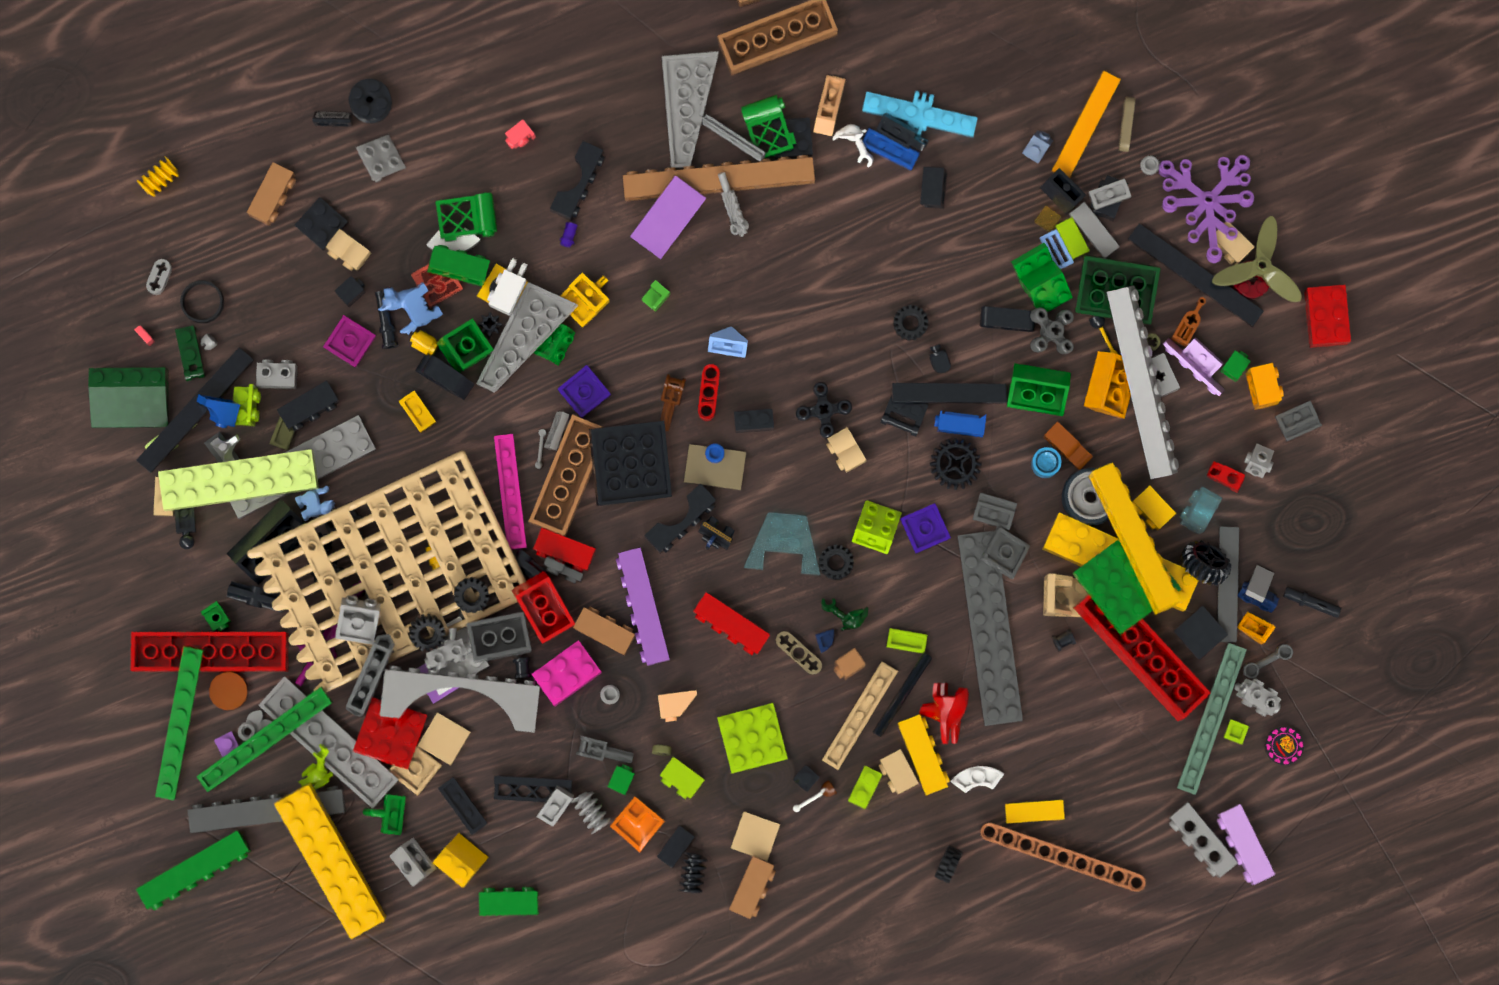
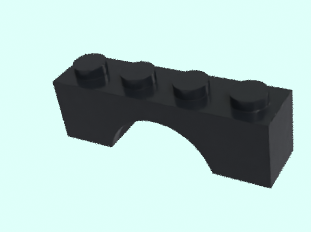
(567, 202)
(663, 536)

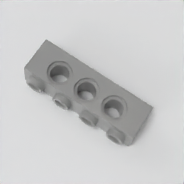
(1225, 861)

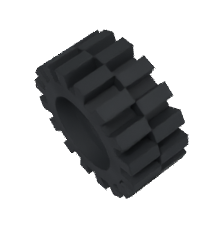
(910, 311)
(824, 562)
(471, 583)
(422, 622)
(948, 864)

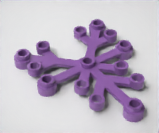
(1211, 222)

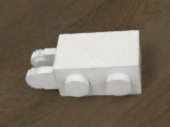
(508, 289)

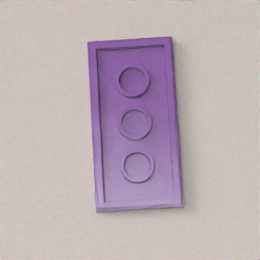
(668, 216)

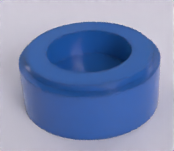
(714, 453)

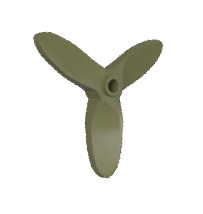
(1274, 277)

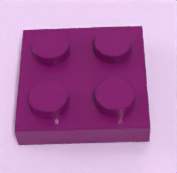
(349, 341)

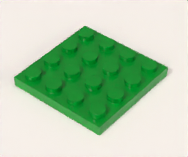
(1115, 587)

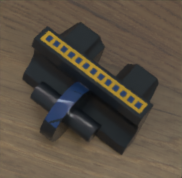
(714, 536)

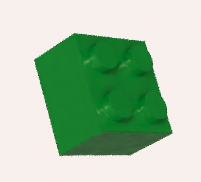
(464, 346)

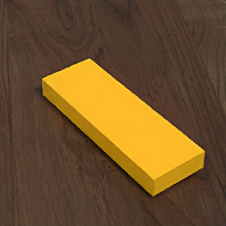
(1034, 811)

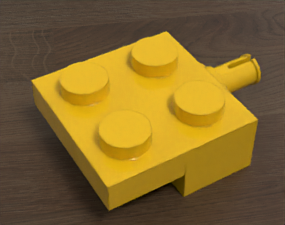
(587, 297)

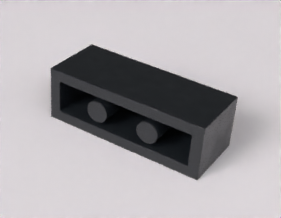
(308, 406)

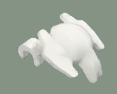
(854, 133)

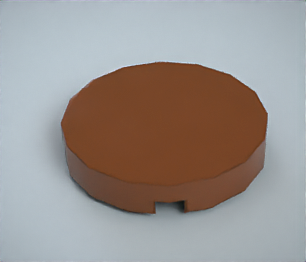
(228, 691)

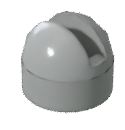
(209, 341)

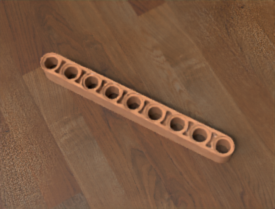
(1070, 864)

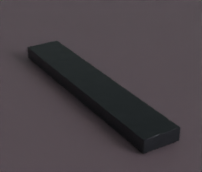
(949, 393)

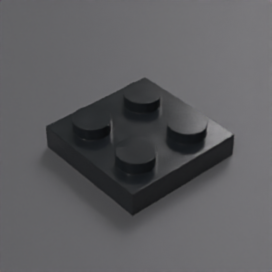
(802, 132)
(320, 223)

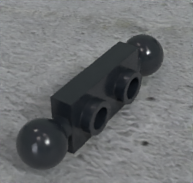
(185, 525)

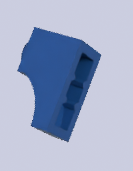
(222, 411)

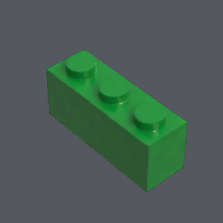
(458, 265)
(508, 902)

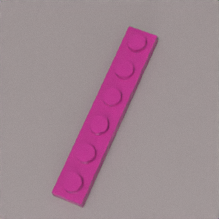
(510, 491)

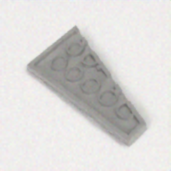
(686, 94)
(530, 324)

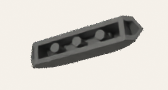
(370, 675)

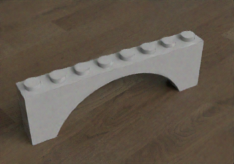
(516, 699)

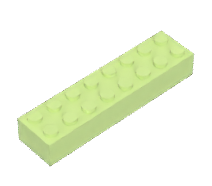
(238, 480)

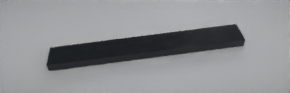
(1195, 275)
(194, 411)

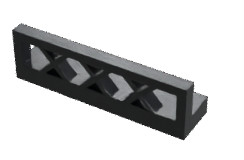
(522, 781)

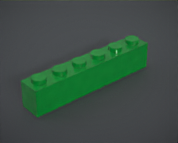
(193, 870)

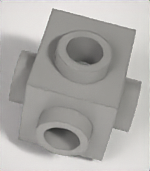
(1259, 461)

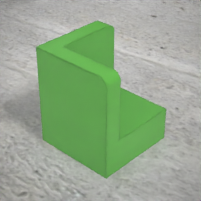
(656, 296)

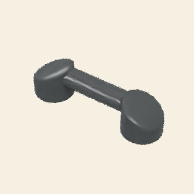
(1283, 652)

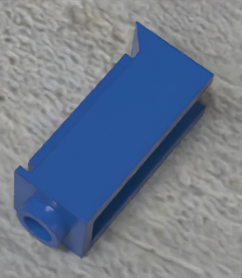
(960, 424)

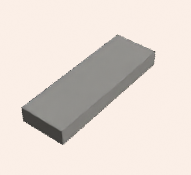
(1094, 230)

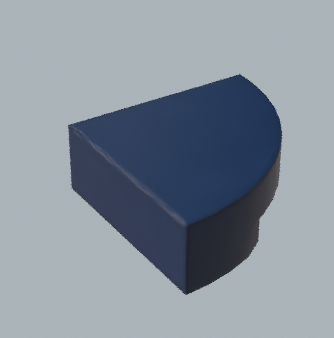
(825, 640)

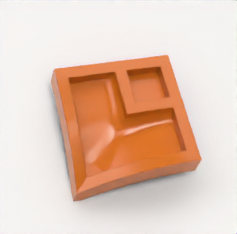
(637, 824)

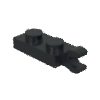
(900, 133)

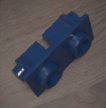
(1269, 603)

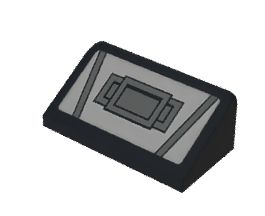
(342, 119)

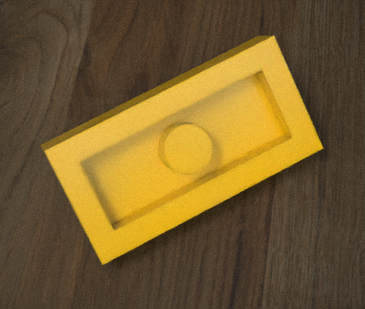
(417, 411)

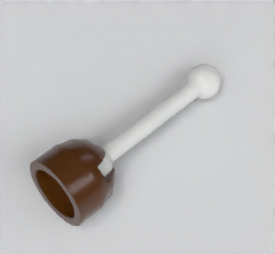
(827, 790)

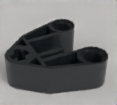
(444, 376)

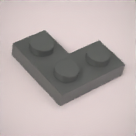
(555, 568)

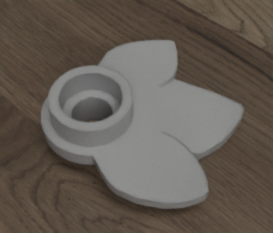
(254, 722)

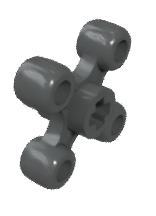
(1051, 330)

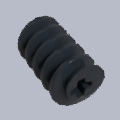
(693, 873)

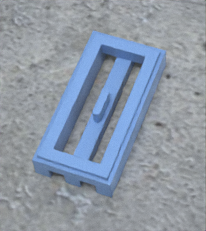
(1049, 235)

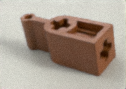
(1190, 329)
(1067, 446)

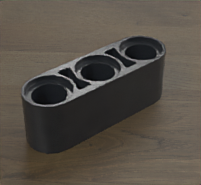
(1006, 319)

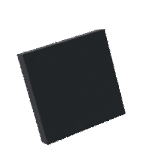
(1201, 632)

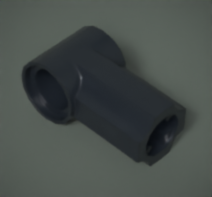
(527, 565)

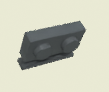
(1298, 421)
(994, 511)

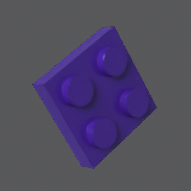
(584, 391)
(925, 528)

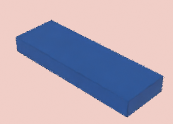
(890, 149)

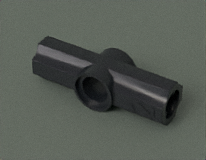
(251, 595)

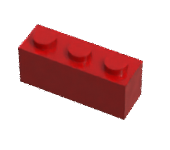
(564, 550)

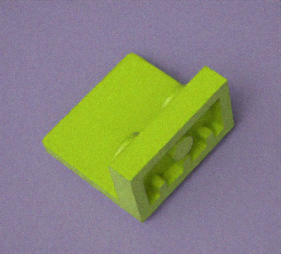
(248, 399)
(876, 527)

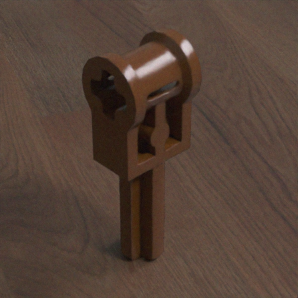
(671, 396)

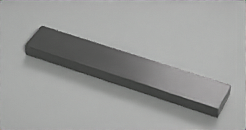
(1228, 590)

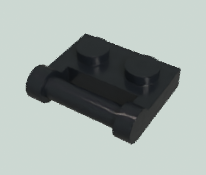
(912, 411)

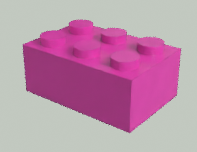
(566, 673)

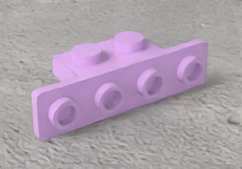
(1199, 361)

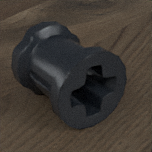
(1063, 640)
(522, 668)

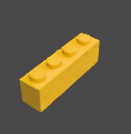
(922, 754)

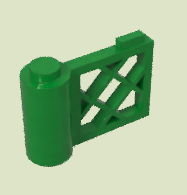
(767, 111)
(482, 214)

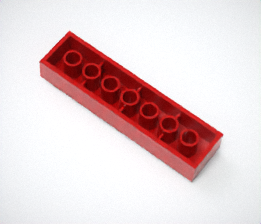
(221, 651)
(1148, 660)

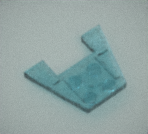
(784, 535)

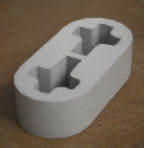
(154, 275)

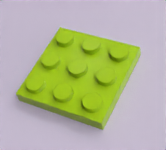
(752, 738)

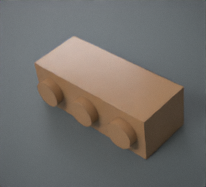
(271, 194)
(604, 630)
(848, 665)
(752, 888)

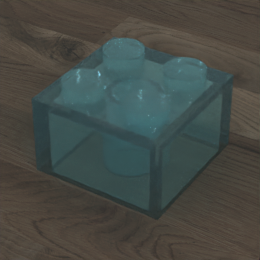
(1200, 510)

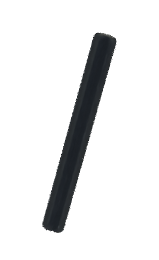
(902, 694)

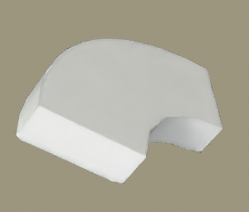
(462, 243)
(977, 776)

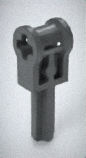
(599, 750)

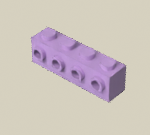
(1245, 844)

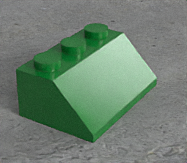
(1038, 389)

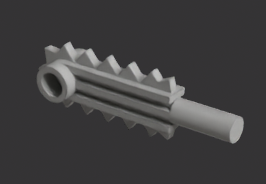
(738, 223)

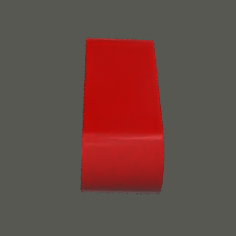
(712, 383)

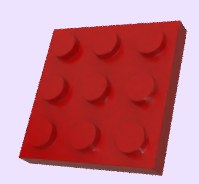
(390, 738)

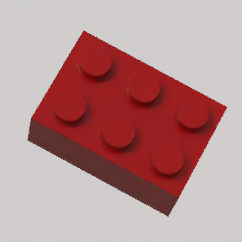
(1327, 316)
(543, 607)

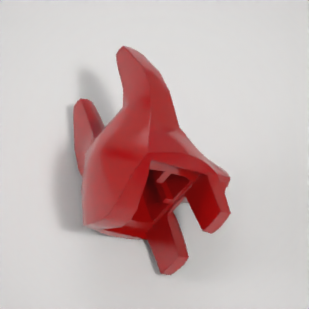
(947, 710)

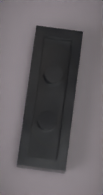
(462, 806)

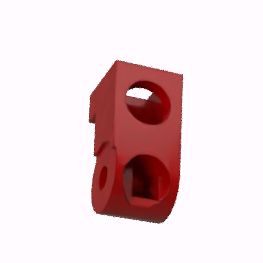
(1226, 476)

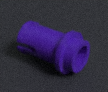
(568, 234)

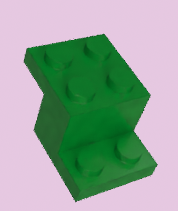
(1041, 278)

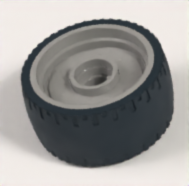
(1075, 502)

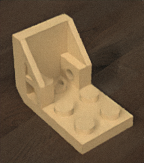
(1061, 595)

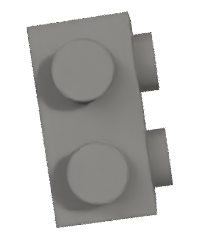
(276, 375)

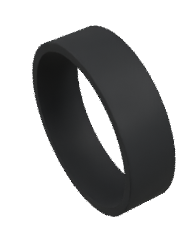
(216, 315)

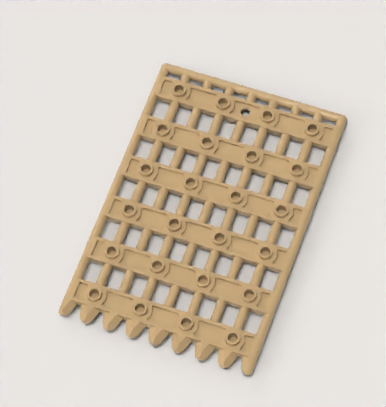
(300, 613)

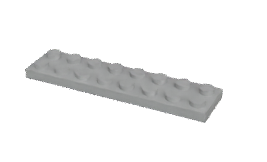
(331, 452)
(360, 773)

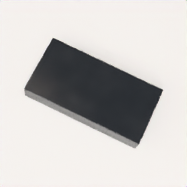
(675, 846)

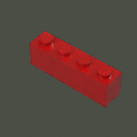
(731, 623)

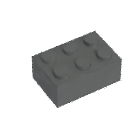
(499, 637)

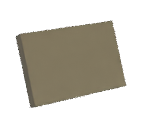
(724, 474)

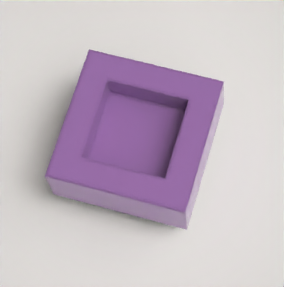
(226, 743)

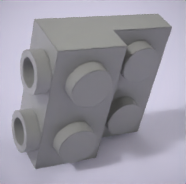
(358, 620)

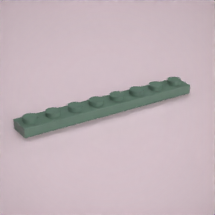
(1211, 718)

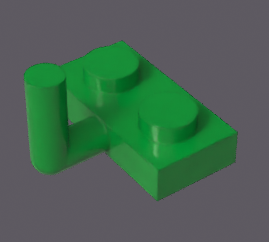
(391, 814)

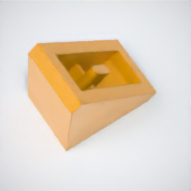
(1255, 628)

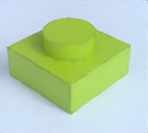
(1236, 732)

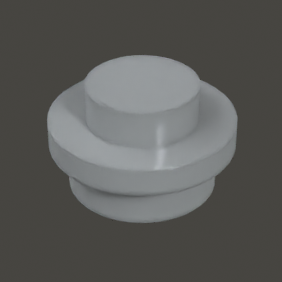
(1149, 165)
(610, 694)

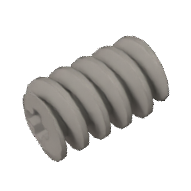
(591, 811)

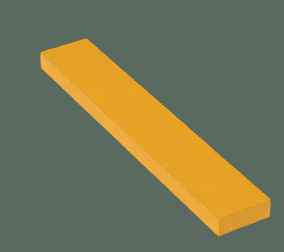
(1086, 123)

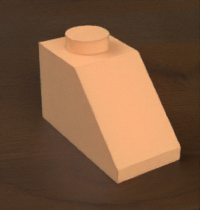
(675, 704)

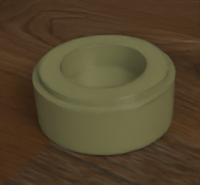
(662, 750)

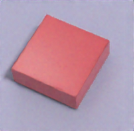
(144, 335)

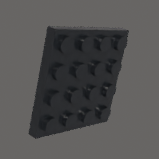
(630, 463)

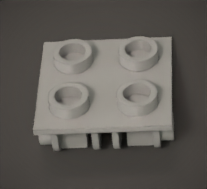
(380, 158)

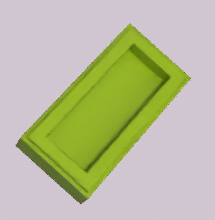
(1072, 238)
(906, 641)

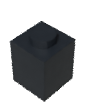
(350, 290)

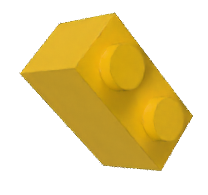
(1153, 508)

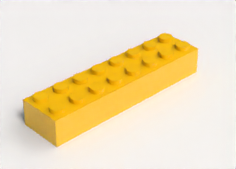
(1081, 543)
(330, 860)

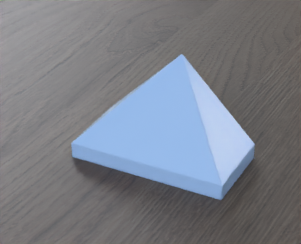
(728, 343)

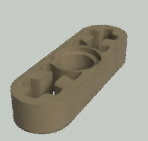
(1126, 126)
(813, 658)

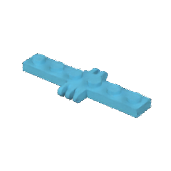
(920, 114)

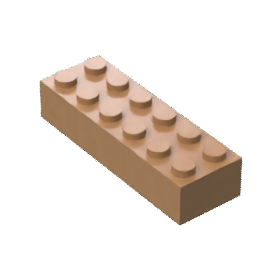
(777, 35)
(565, 479)

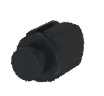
(939, 359)

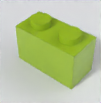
(682, 778)
(865, 787)

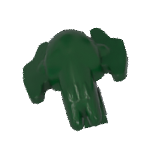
(850, 621)

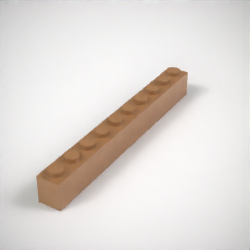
(706, 180)

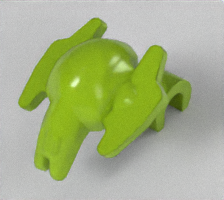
(316, 772)

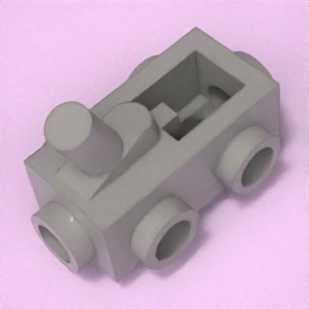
(452, 650)
(1255, 695)

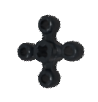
(821, 402)

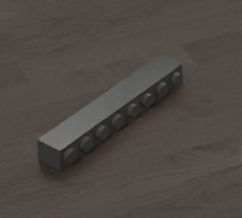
(253, 812)

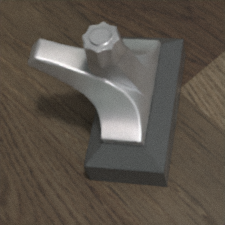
(222, 448)

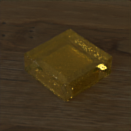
(1047, 219)

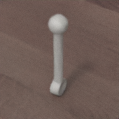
(542, 433)

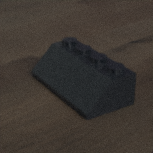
(273, 524)

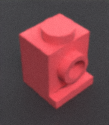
(519, 135)

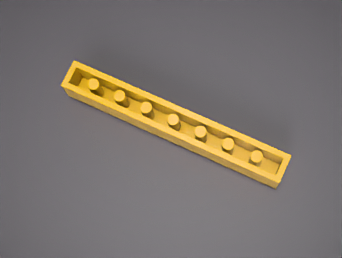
(1134, 538)

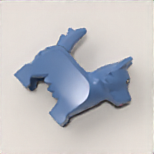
(414, 305)

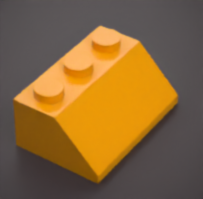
(1108, 386)

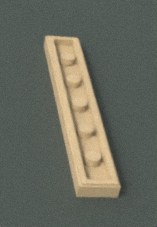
(859, 715)

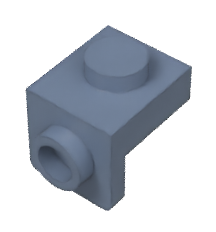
(1038, 146)

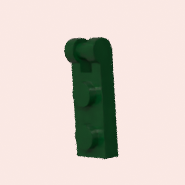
(190, 352)

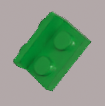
(556, 345)

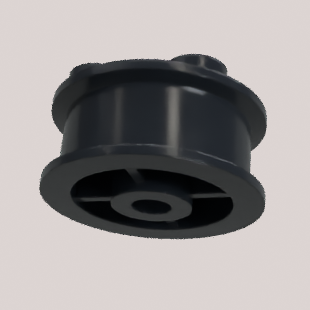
(370, 90)

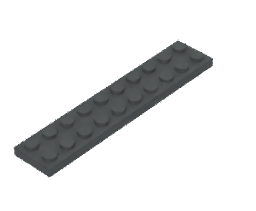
(989, 632)

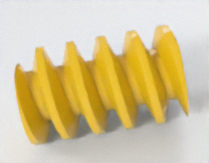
(158, 177)

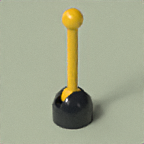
(1098, 323)

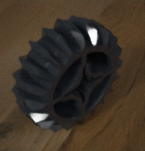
(961, 472)
(1205, 563)

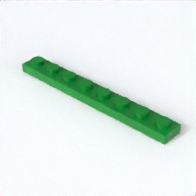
(179, 722)
(264, 739)

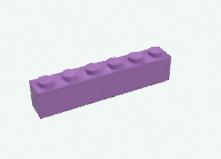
(643, 607)

